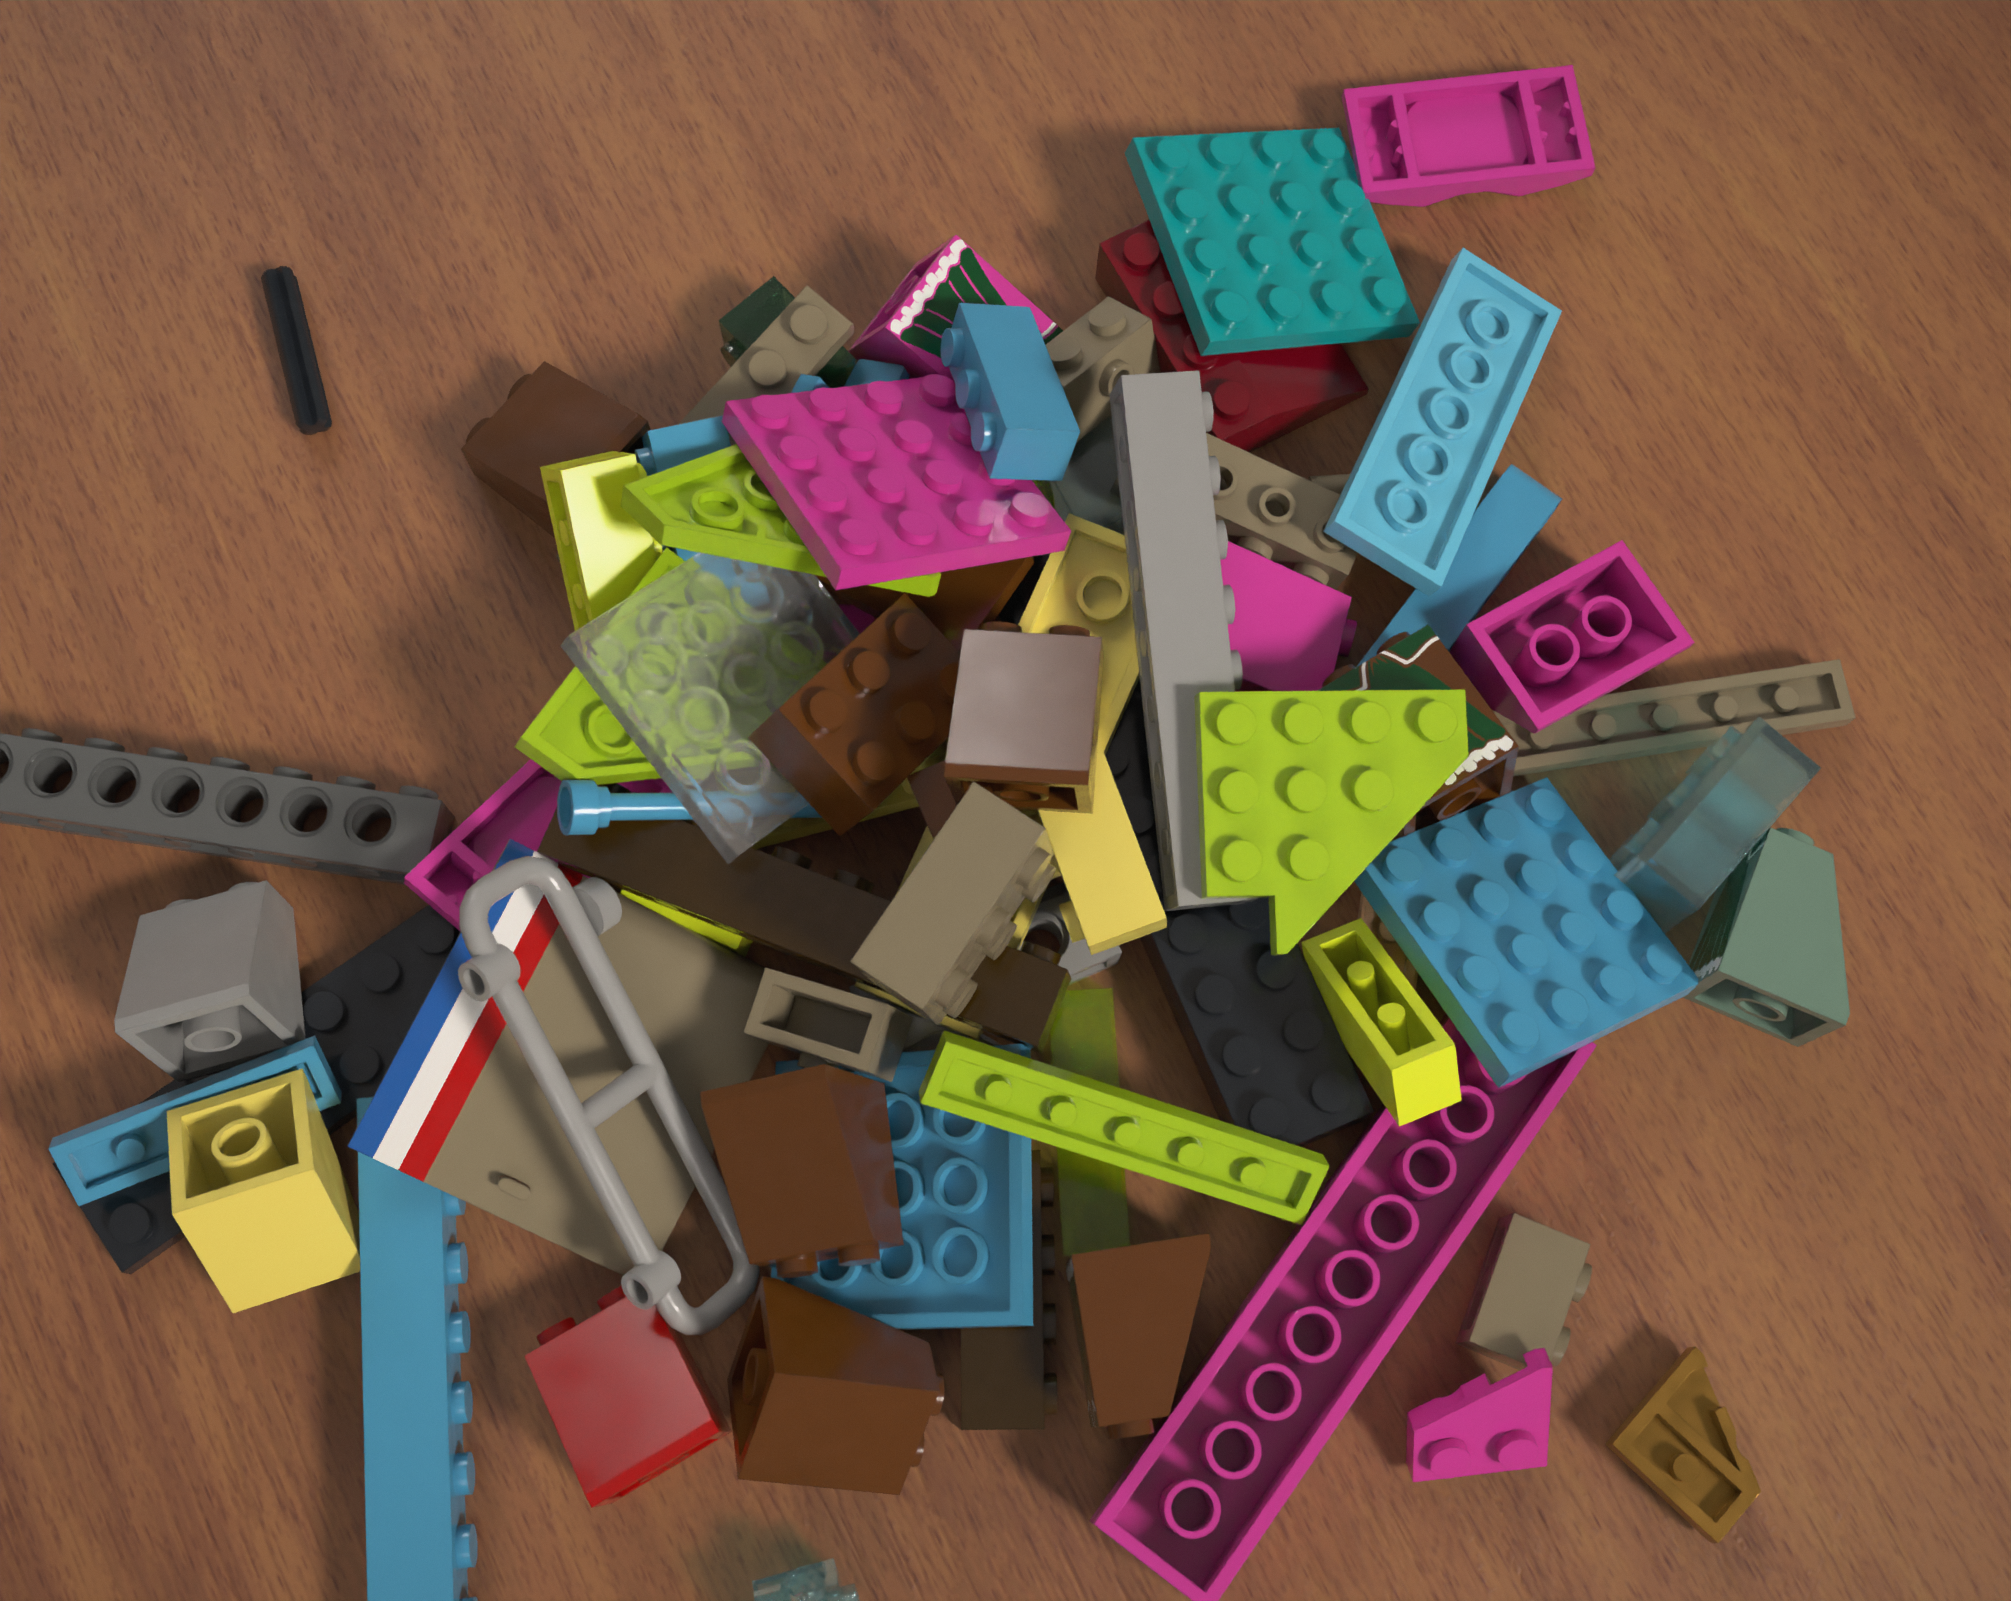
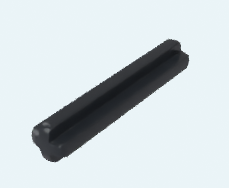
(296, 350)

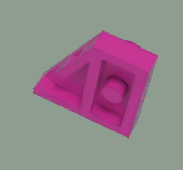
(1484, 1425)

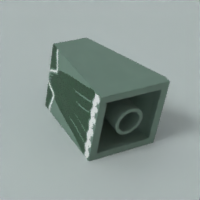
(1776, 942)

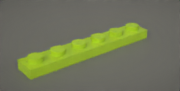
(1122, 1128)

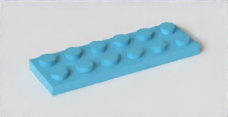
(1444, 423)

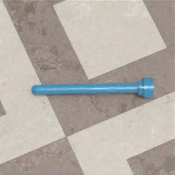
(586, 807)

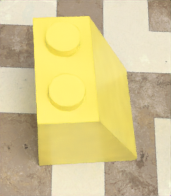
(262, 1191)

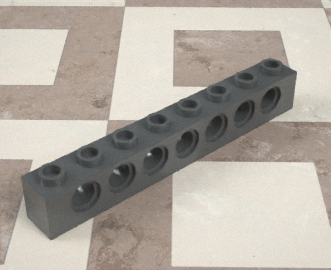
(214, 823)

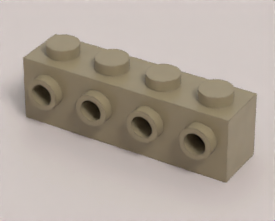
(1277, 514)

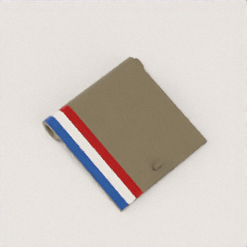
(469, 1109)

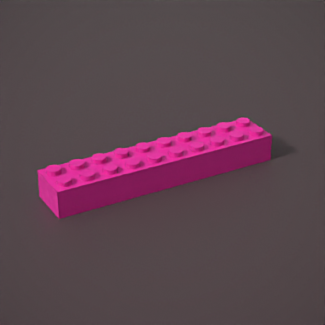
(1320, 1325)

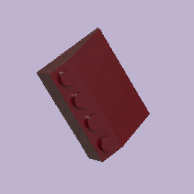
(1252, 392)

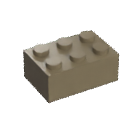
(957, 905)

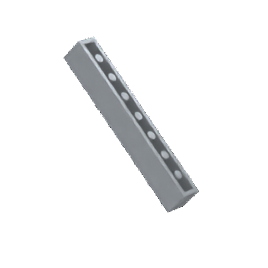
(1175, 598)

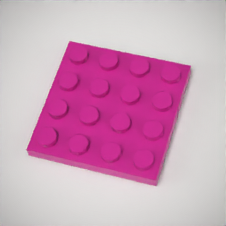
(889, 481)

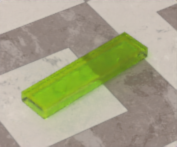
(1089, 1189)

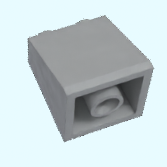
(213, 982)

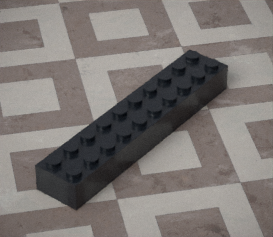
(1244, 1013)

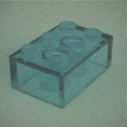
(1711, 820)

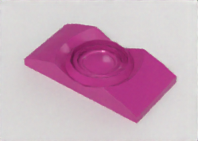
(1468, 136)
(515, 812)

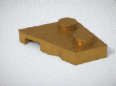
(1688, 1449)

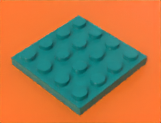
(1270, 240)

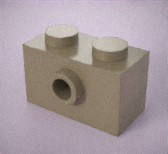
(1094, 355)
(828, 1025)

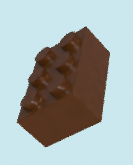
(866, 716)

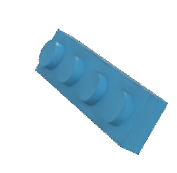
(135, 1141)

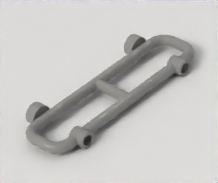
(493, 972)

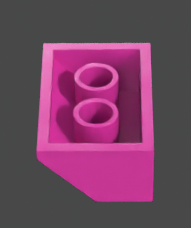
(1570, 640)

